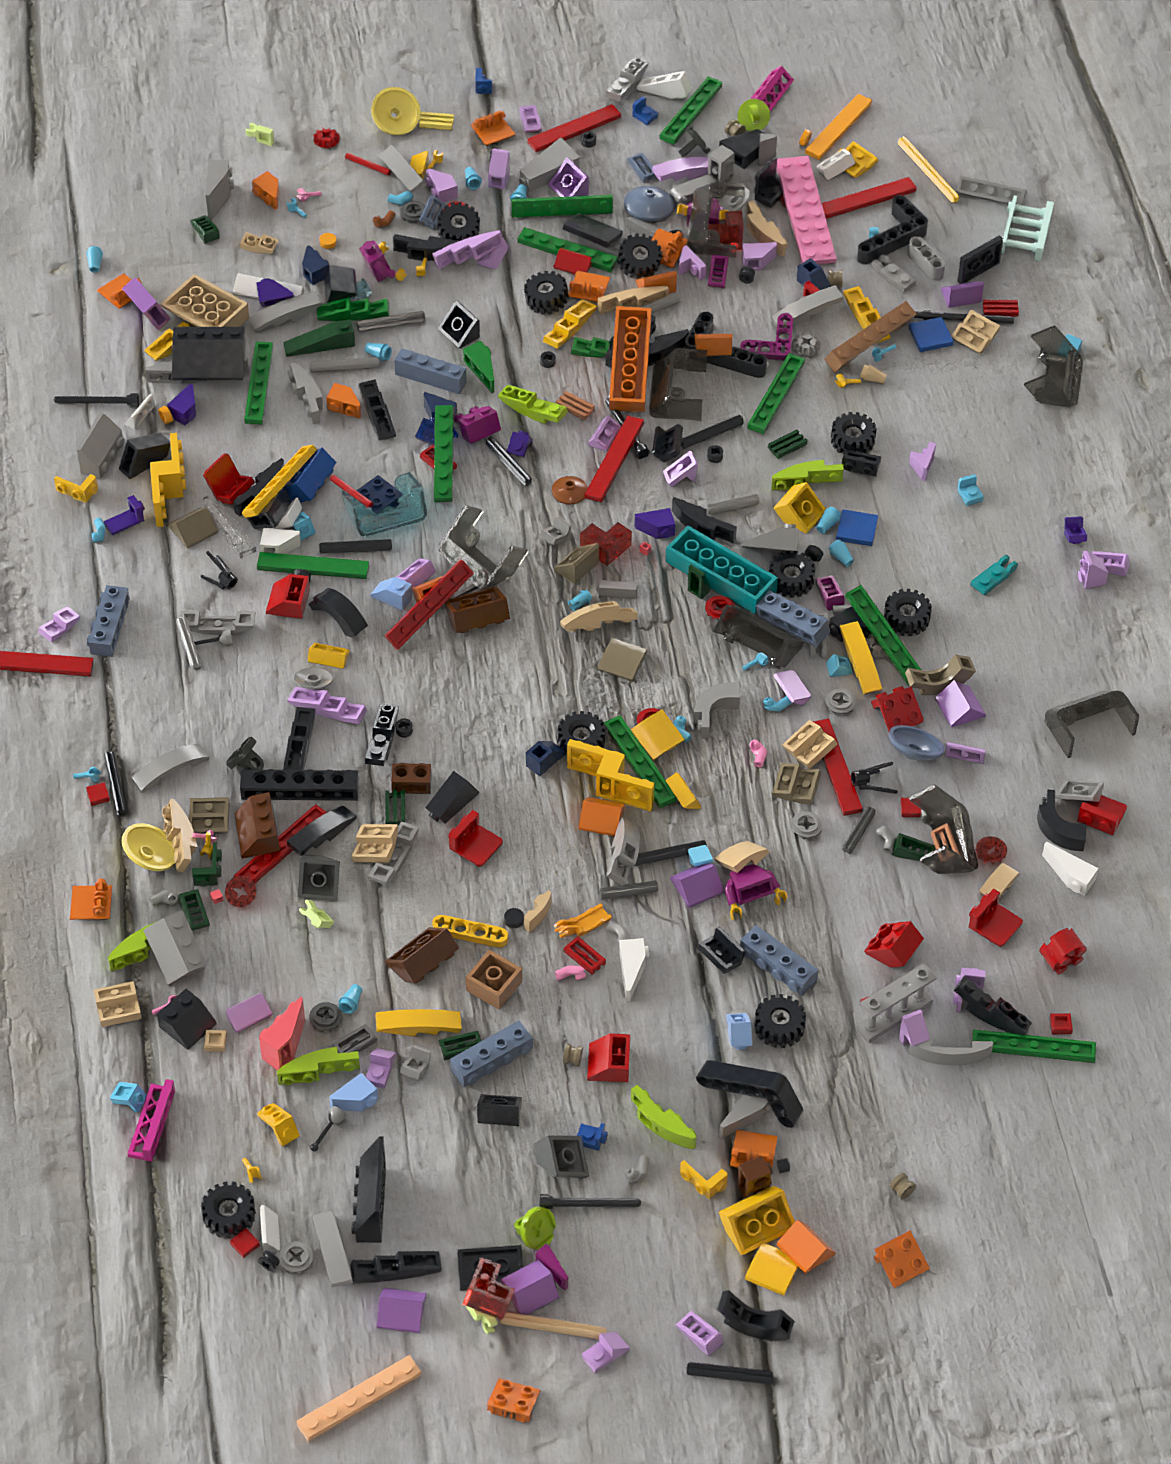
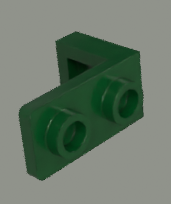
(209, 876)

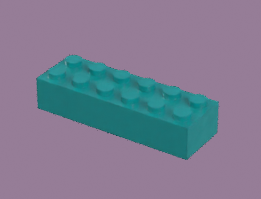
(724, 569)

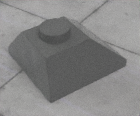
(318, 877)
(562, 1156)

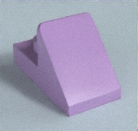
(691, 262)
(922, 462)
(682, 468)
(913, 1028)
(380, 1066)
(605, 1351)

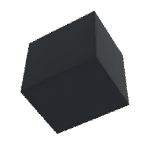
(783, 1165)

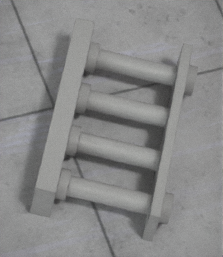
(894, 1001)

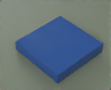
(930, 334)
(857, 527)

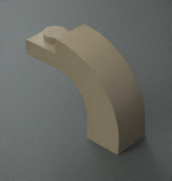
(933, 682)

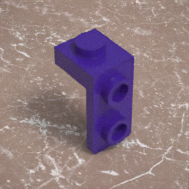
(128, 518)

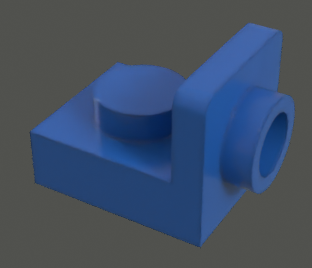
(483, 85)
(643, 112)
(593, 1136)

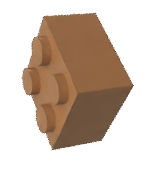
(494, 979)

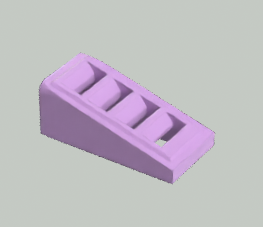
(1121, 562)
(709, 1342)

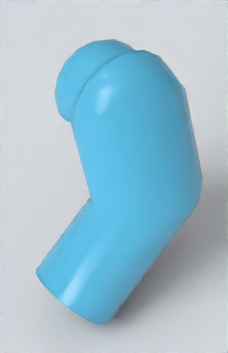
(401, 199)
(99, 535)
(771, 705)
(679, 723)

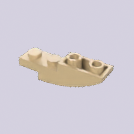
(762, 230)
(591, 616)
(180, 832)

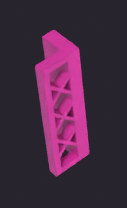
(768, 84)
(156, 1123)

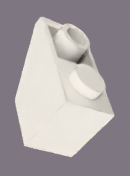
(279, 540)

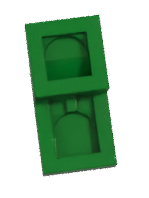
(594, 348)

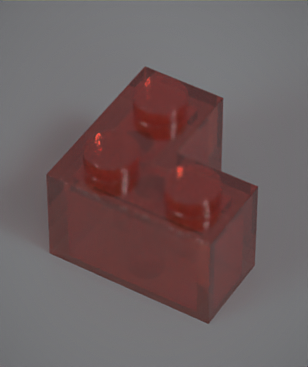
(732, 230)
(610, 543)
(486, 1293)

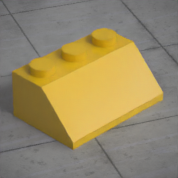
(757, 1219)

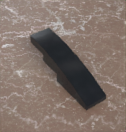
(377, 410)
(299, 739)
(321, 829)
(391, 1268)

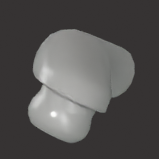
(885, 832)
(164, 897)
(640, 1172)

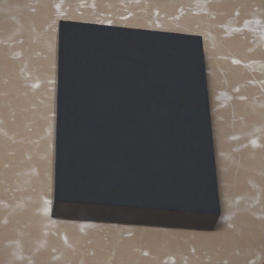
(592, 230)
(980, 260)
(507, 1256)

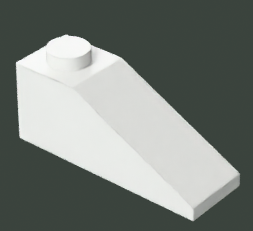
(669, 85)
(1072, 871)
(632, 959)

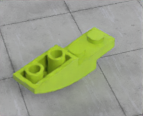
(529, 405)
(808, 472)
(130, 951)
(310, 1065)
(664, 1124)

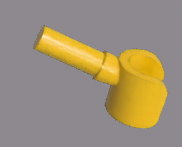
(436, 159)
(420, 270)
(842, 382)
(207, 848)
(252, 1172)

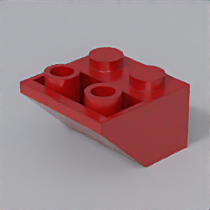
(289, 596)
(894, 943)
(609, 1058)

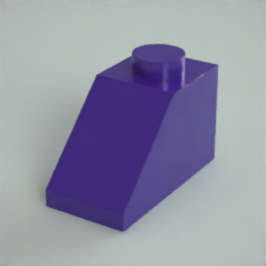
(272, 292)
(183, 406)
(656, 523)

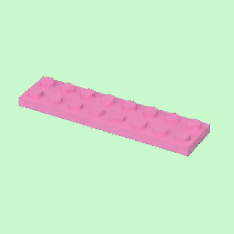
(805, 210)

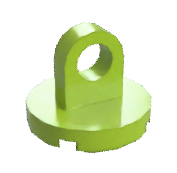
(753, 114)
(536, 1227)

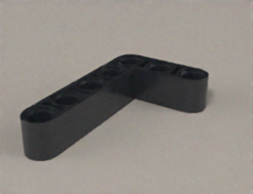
(912, 224)
(740, 360)
(754, 1083)

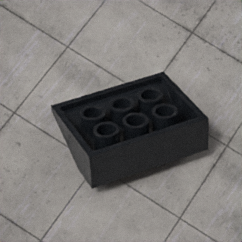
(208, 353)
(370, 1194)

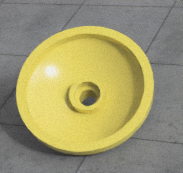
(399, 102)
(148, 847)

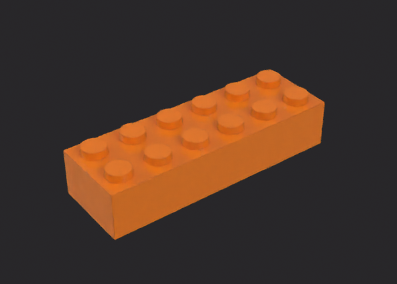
(630, 359)

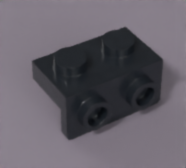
(667, 443)
(861, 462)
(722, 951)

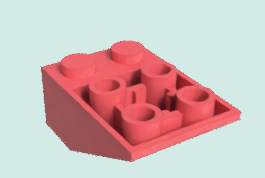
(282, 1038)

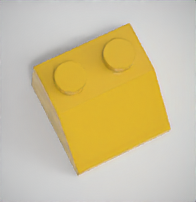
(800, 507)

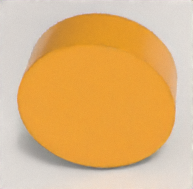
(805, 138)
(327, 241)
(165, 415)

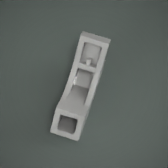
(715, 699)

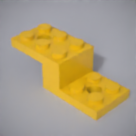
(167, 479)
(610, 777)

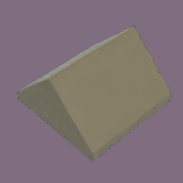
(194, 527)
(579, 562)

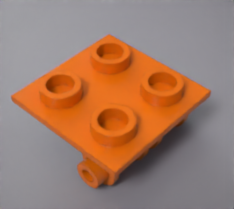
(492, 128)
(671, 246)
(588, 286)
(114, 293)
(91, 901)
(752, 1145)
(901, 1259)
(513, 1398)

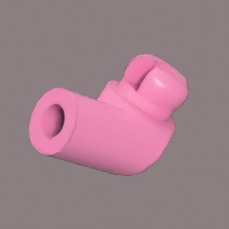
(759, 751)
(570, 970)

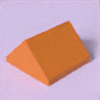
(664, 279)
(714, 343)
(600, 816)
(804, 1247)

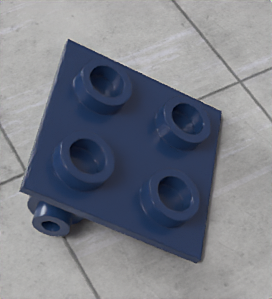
(380, 493)

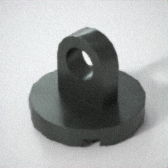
(696, 141)
(244, 756)

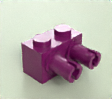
(478, 423)

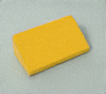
(419, 163)
(328, 655)
(682, 792)

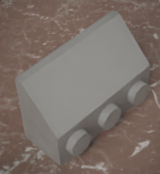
(99, 446)
(175, 947)

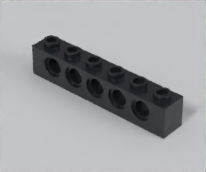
(301, 784)

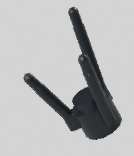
(226, 577)
(862, 777)

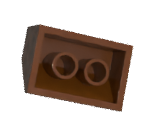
(477, 609)
(257, 826)
(422, 954)

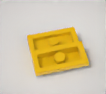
(863, 160)
(657, 734)
(771, 1269)

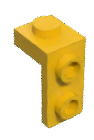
(82, 492)
(281, 1122)
(709, 1188)

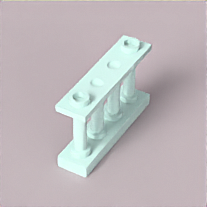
(1042, 224)

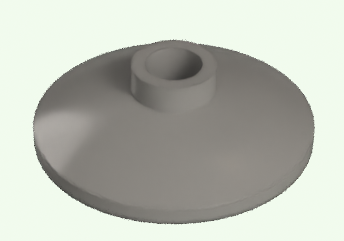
(735, 203)
(313, 678)

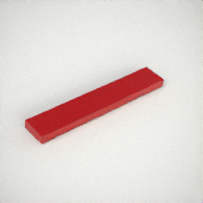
(574, 127)
(868, 197)
(614, 459)
(428, 604)
(46, 663)
(839, 774)
(262, 864)

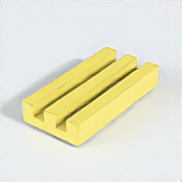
(436, 120)

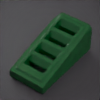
(207, 231)
(697, 582)
(907, 841)
(189, 896)

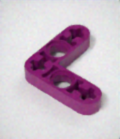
(775, 347)

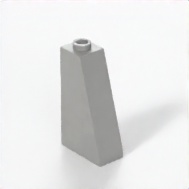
(546, 164)

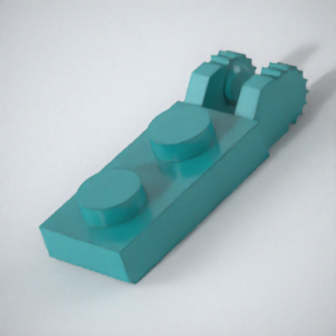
(993, 575)

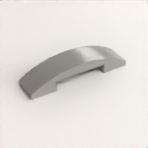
(216, 624)
(167, 764)
(386, 872)
(950, 1055)

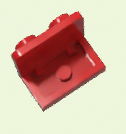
(226, 481)
(899, 707)
(1102, 815)
(473, 840)
(994, 920)

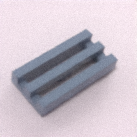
(639, 167)
(427, 220)

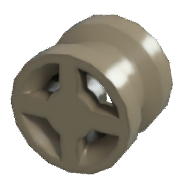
(734, 128)
(835, 278)
(572, 1054)
(902, 1186)

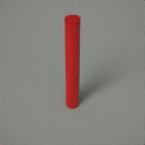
(369, 164)
(351, 491)

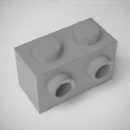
(721, 164)

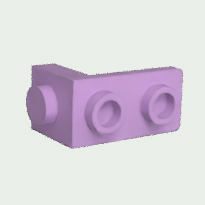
(974, 975)

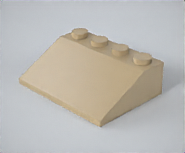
(206, 304)

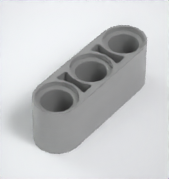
(684, 192)
(926, 258)

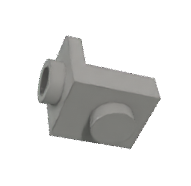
(556, 533)
(417, 1063)

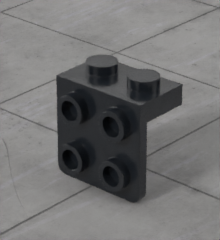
(767, 185)

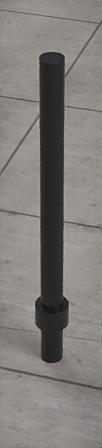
(927, 315)

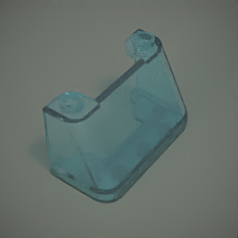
(410, 509)

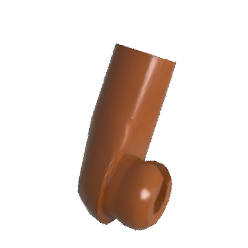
(381, 222)

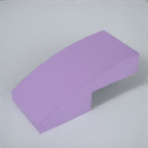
(530, 118)
(61, 623)

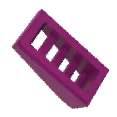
(721, 261)
(831, 593)
(549, 1260)

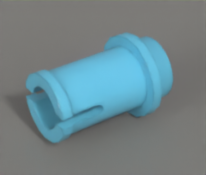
(579, 600)

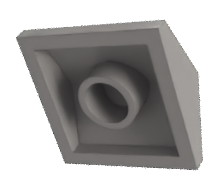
(1080, 790)

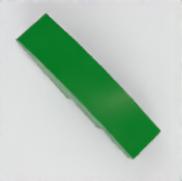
(357, 310)

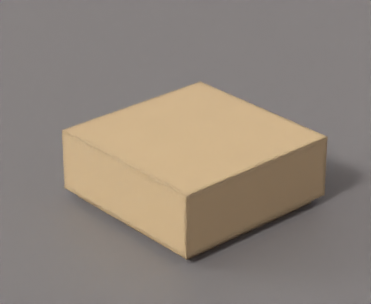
(215, 1040)

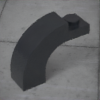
(341, 610)
(1058, 831)
(752, 1322)

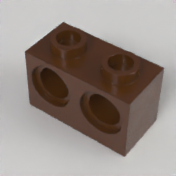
(411, 778)
(754, 1176)

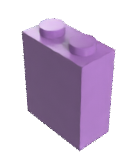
(146, 303)

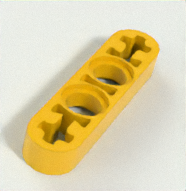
(471, 928)

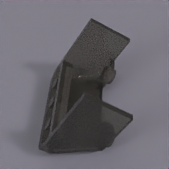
(700, 238)
(1063, 373)
(670, 401)
(461, 543)
(758, 635)
(1066, 714)
(937, 810)

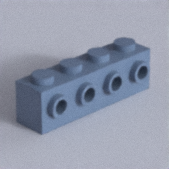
(430, 371)
(793, 618)
(108, 620)
(779, 960)
(491, 1054)

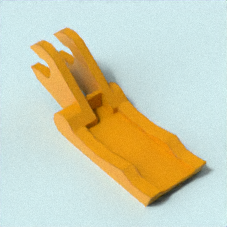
(583, 923)

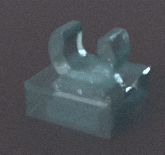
(363, 290)

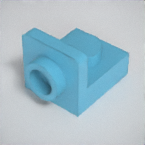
(969, 490)
(304, 525)
(129, 1094)

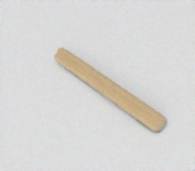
(553, 1325)

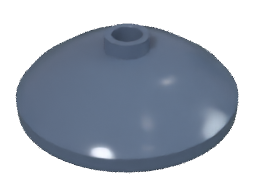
(649, 203)
(915, 743)

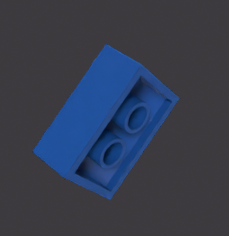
(310, 476)

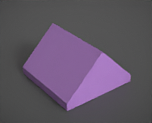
(570, 180)
(963, 293)
(959, 704)
(698, 884)
(532, 1286)
(401, 1310)

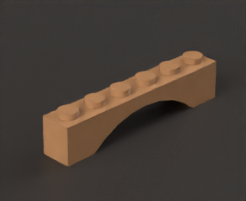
(869, 336)

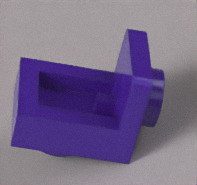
(519, 443)
(1074, 530)

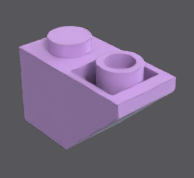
(499, 169)
(441, 185)
(758, 254)
(1092, 571)

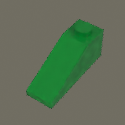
(478, 359)

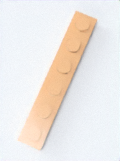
(358, 1398)

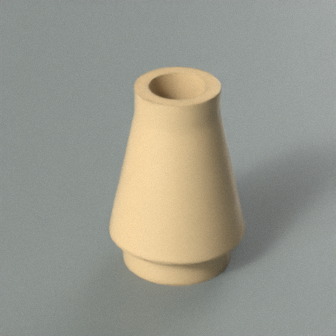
(872, 374)

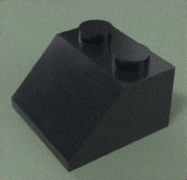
(186, 1019)

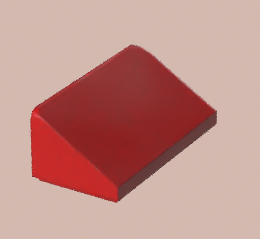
(572, 262)

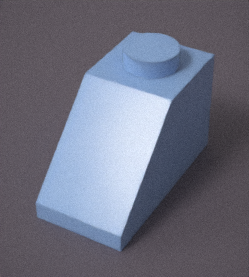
(394, 592)
(739, 1030)
(355, 1095)

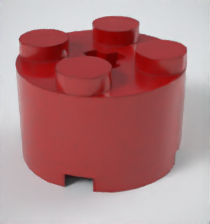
(1063, 950)

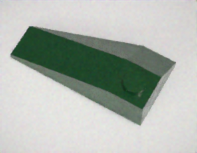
(324, 338)

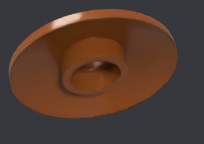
(569, 490)

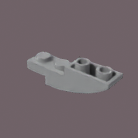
(628, 80)
(307, 390)
(625, 853)

